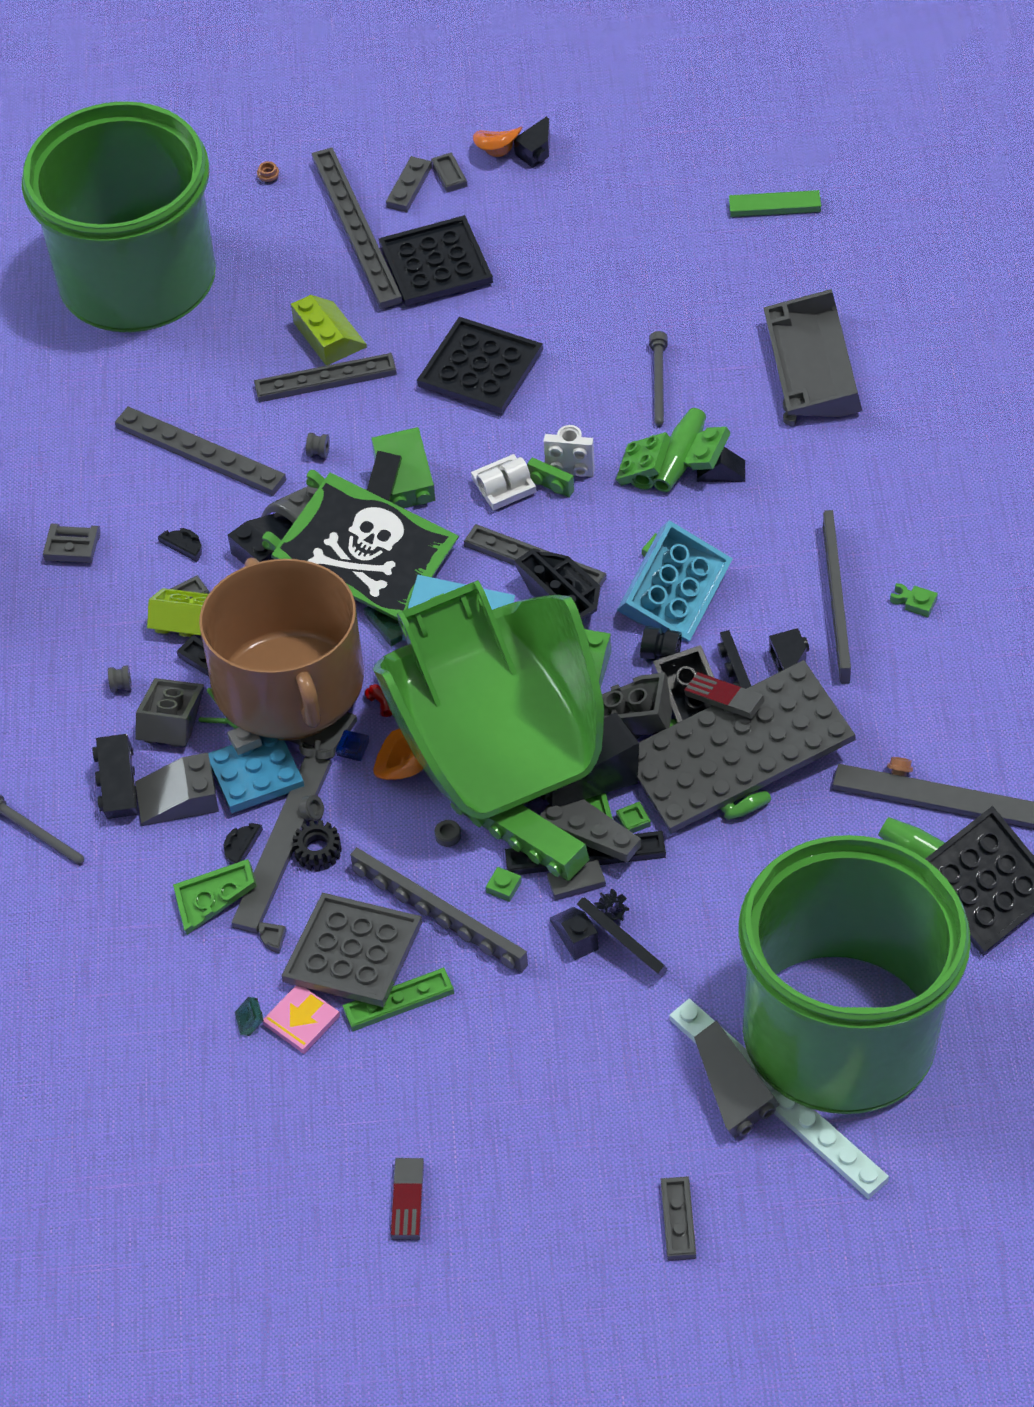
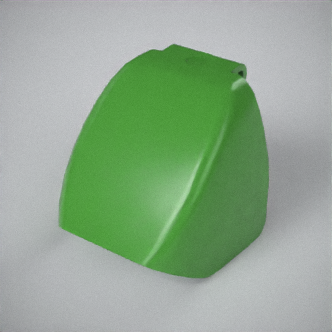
(495, 697)

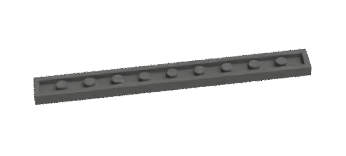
(356, 228)

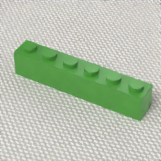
(536, 838)

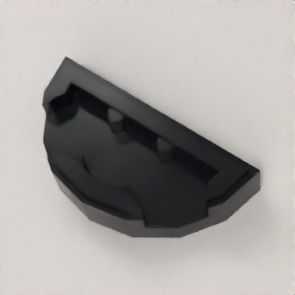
(182, 541)
(240, 841)

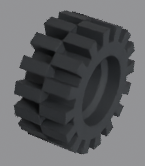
(314, 833)

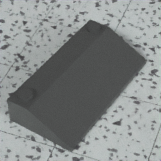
(812, 356)

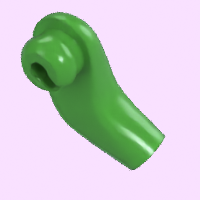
(747, 805)

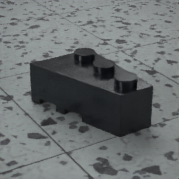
(115, 776)

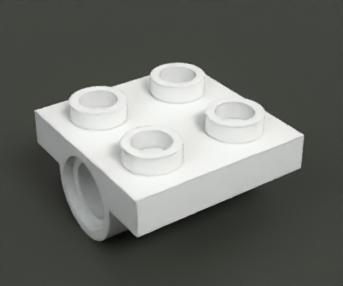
(570, 451)
(504, 481)

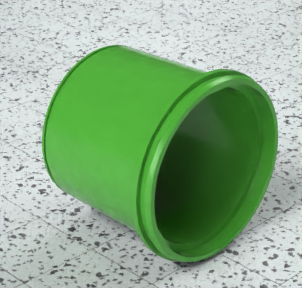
(123, 214)
(862, 904)

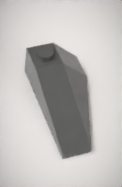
(641, 704)

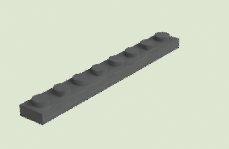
(200, 451)
(443, 912)

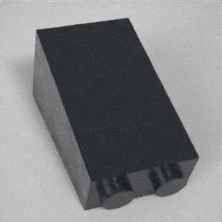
(614, 769)

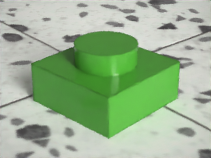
(503, 884)

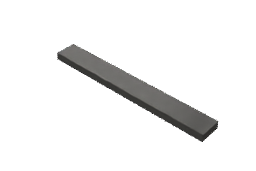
(836, 597)
(932, 795)
(279, 848)

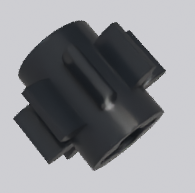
(607, 900)

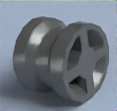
(317, 445)
(119, 679)

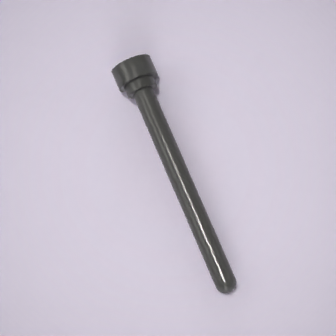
(658, 342)
(40, 833)

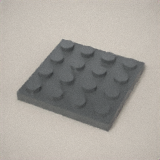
(352, 949)

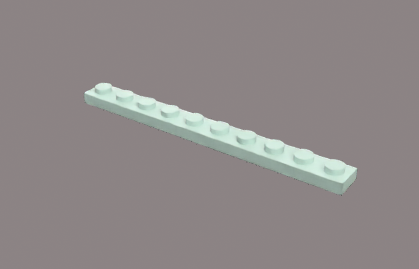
(800, 1119)

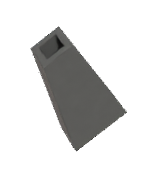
(735, 1084)

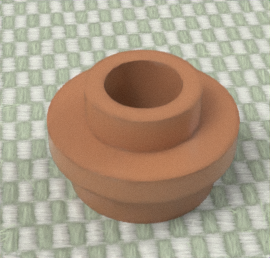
(267, 171)
(900, 766)

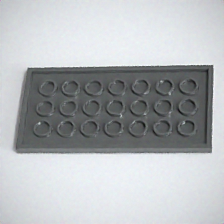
(727, 756)

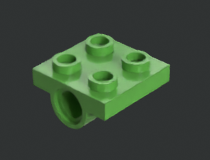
(643, 461)

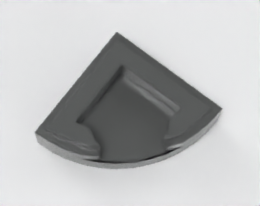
(272, 936)

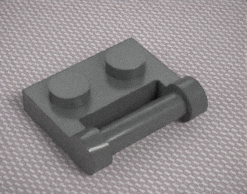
(79, 548)

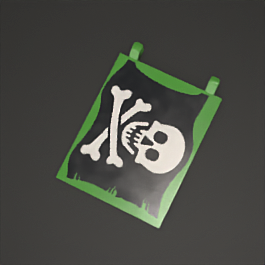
(364, 542)

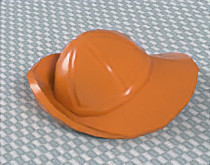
(496, 143)
(395, 759)

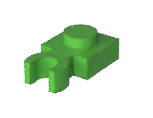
(917, 601)

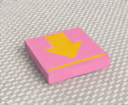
(301, 1018)

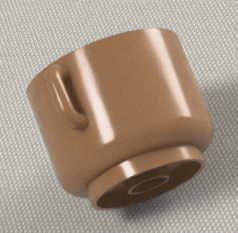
(282, 647)

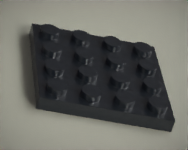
(435, 260)
(480, 365)
(990, 875)

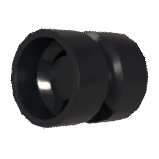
(659, 644)

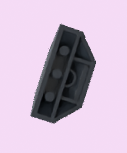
(559, 575)

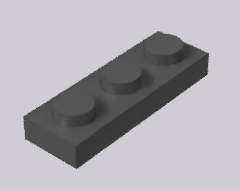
(408, 184)

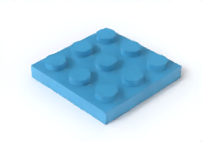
(255, 774)

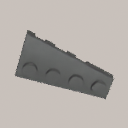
(594, 829)

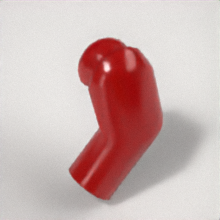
(375, 692)

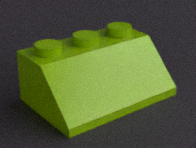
(326, 329)
(175, 612)

